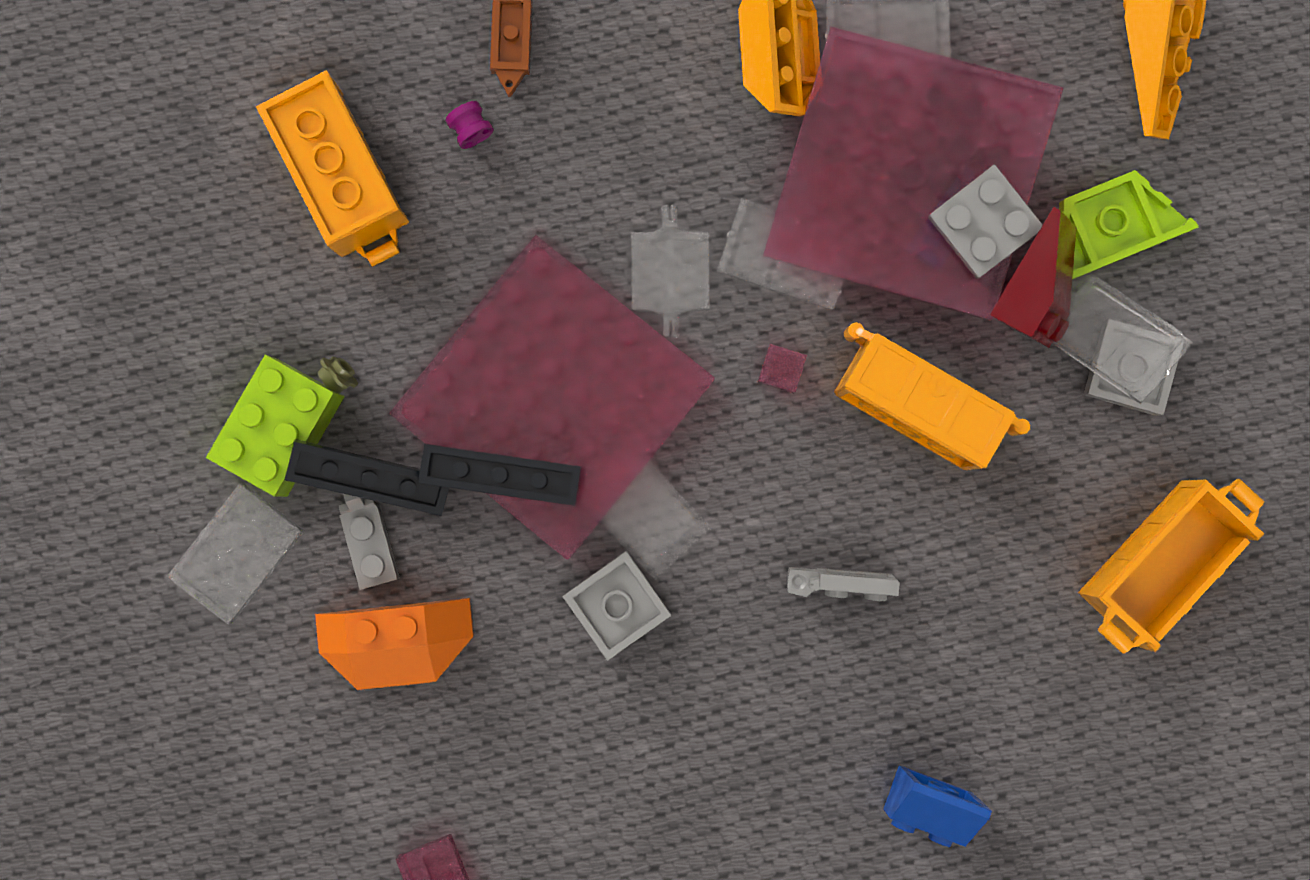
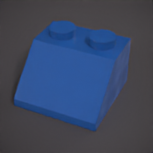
(934, 807)

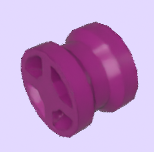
(469, 124)

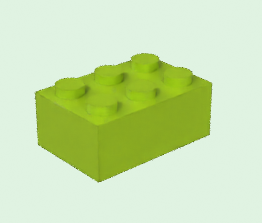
(267, 419)

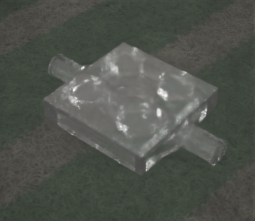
(670, 271)

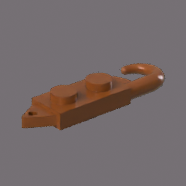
(511, 41)

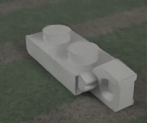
(367, 542)
(840, 582)

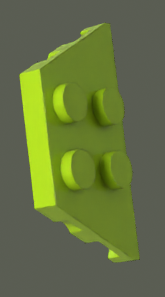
(1120, 221)

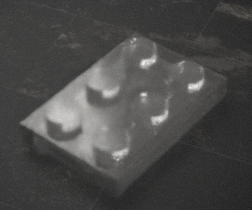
(235, 553)

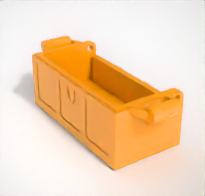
(334, 168)
(924, 402)
(1171, 562)

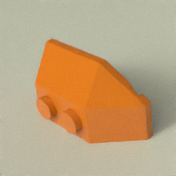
(395, 642)

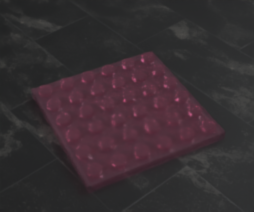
(888, 146)
(558, 378)

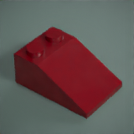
(1041, 287)

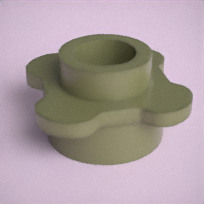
(337, 374)

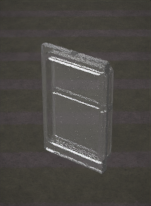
(903, 22)
(745, 261)
(1120, 338)
(654, 521)

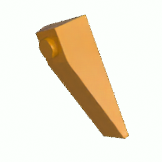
(1158, 50)

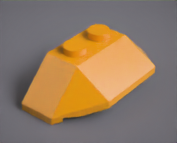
(779, 52)

